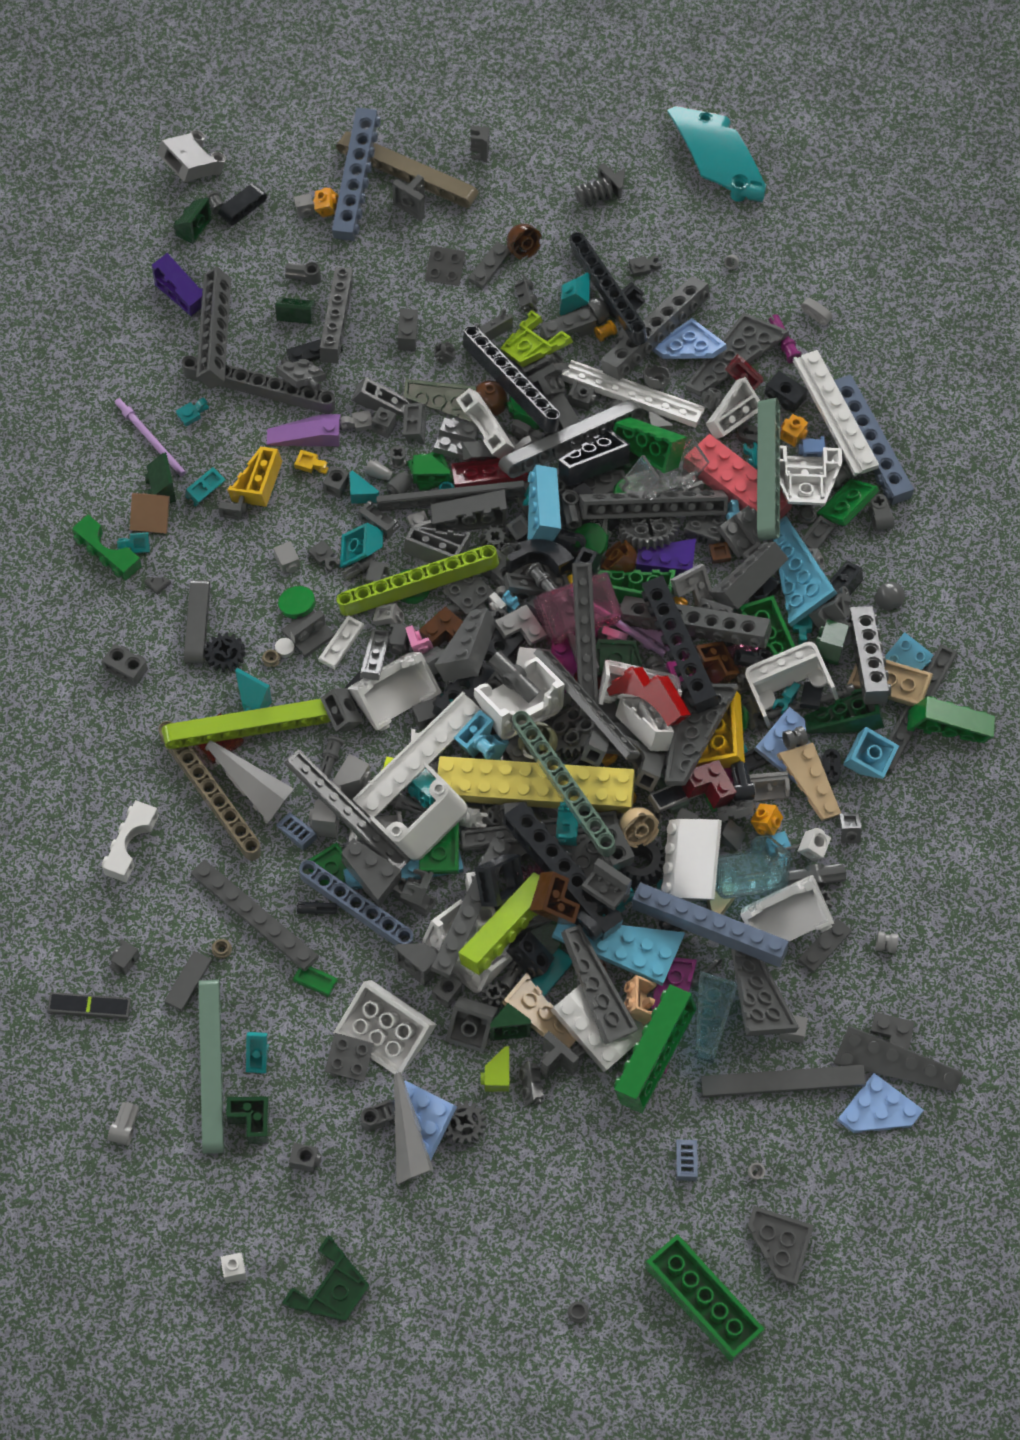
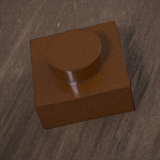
(719, 552)

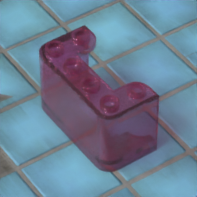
(557, 608)

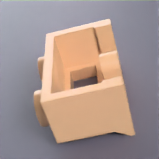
(637, 1000)

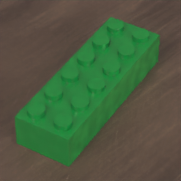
(655, 1048)
(704, 1298)

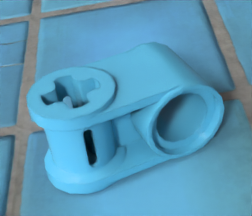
(490, 745)

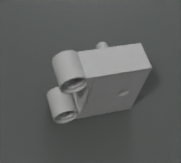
(188, 158)

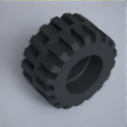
(651, 872)

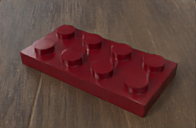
(481, 473)

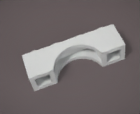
(493, 434)
(139, 820)

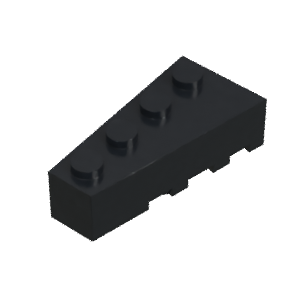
(594, 458)

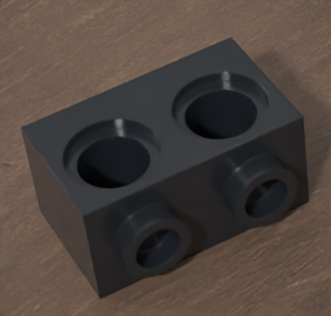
(530, 954)

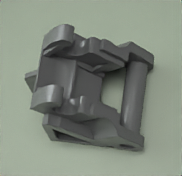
(834, 609)

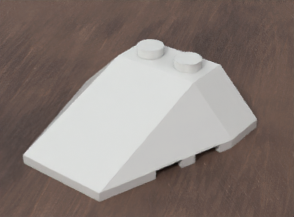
(809, 478)

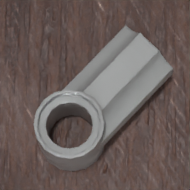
(122, 1129)

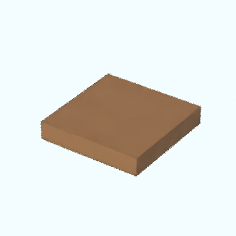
(149, 513)

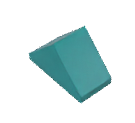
(361, 490)

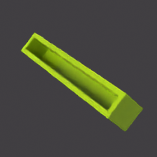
(500, 929)

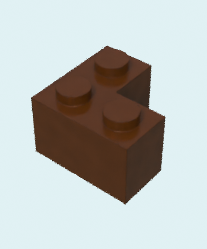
(441, 627)
(717, 662)
(550, 899)

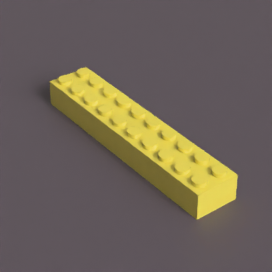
(517, 781)

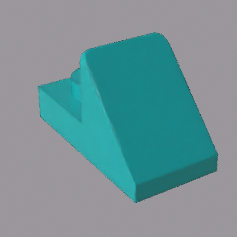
(256, 1052)

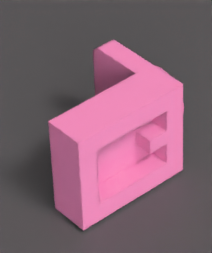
(613, 634)
(416, 641)

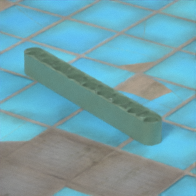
(768, 470)
(565, 791)
(211, 1067)

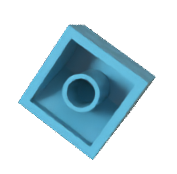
(871, 754)

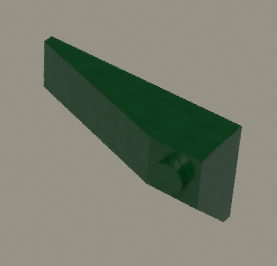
(845, 716)

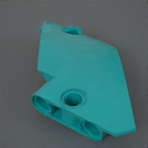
(719, 152)

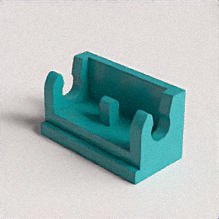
(204, 486)
(566, 826)

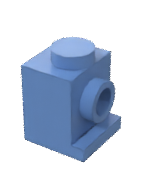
(811, 447)

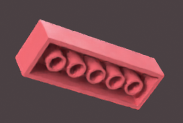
(732, 475)

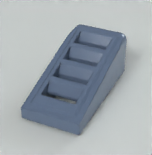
(306, 841)
(686, 1175)

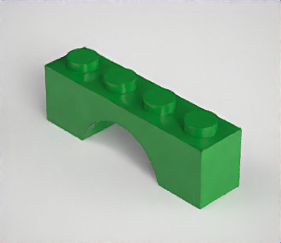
(122, 561)

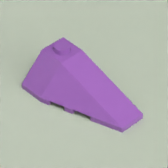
(312, 431)

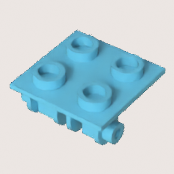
(909, 653)

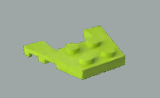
(527, 346)

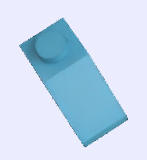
(476, 726)

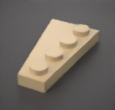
(808, 772)
(531, 1002)

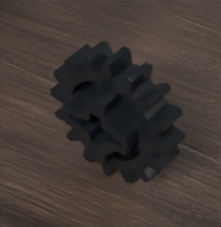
(233, 648)

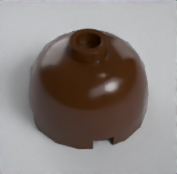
(526, 237)
(493, 396)
(620, 557)

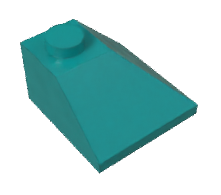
(574, 294)
(360, 543)
(252, 691)

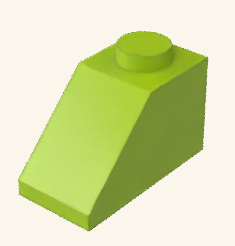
(497, 1072)

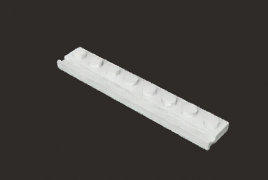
(645, 397)
(836, 413)
(410, 760)

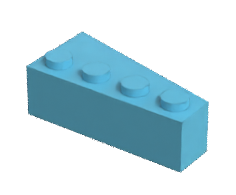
(544, 505)

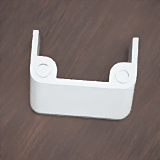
(615, 669)
(782, 670)
(432, 824)

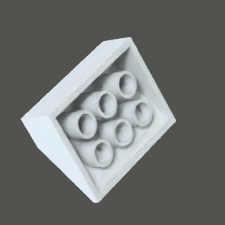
(691, 858)
(579, 1021)
(388, 1023)

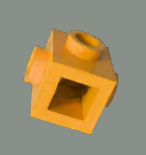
(325, 202)
(794, 430)
(766, 819)

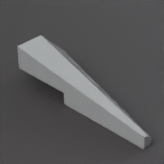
(260, 787)
(411, 1152)

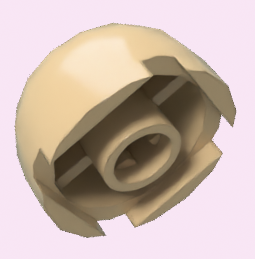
(639, 824)

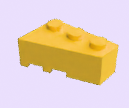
(258, 478)

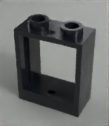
(488, 883)

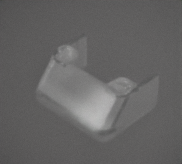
(649, 482)

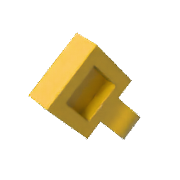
(308, 461)

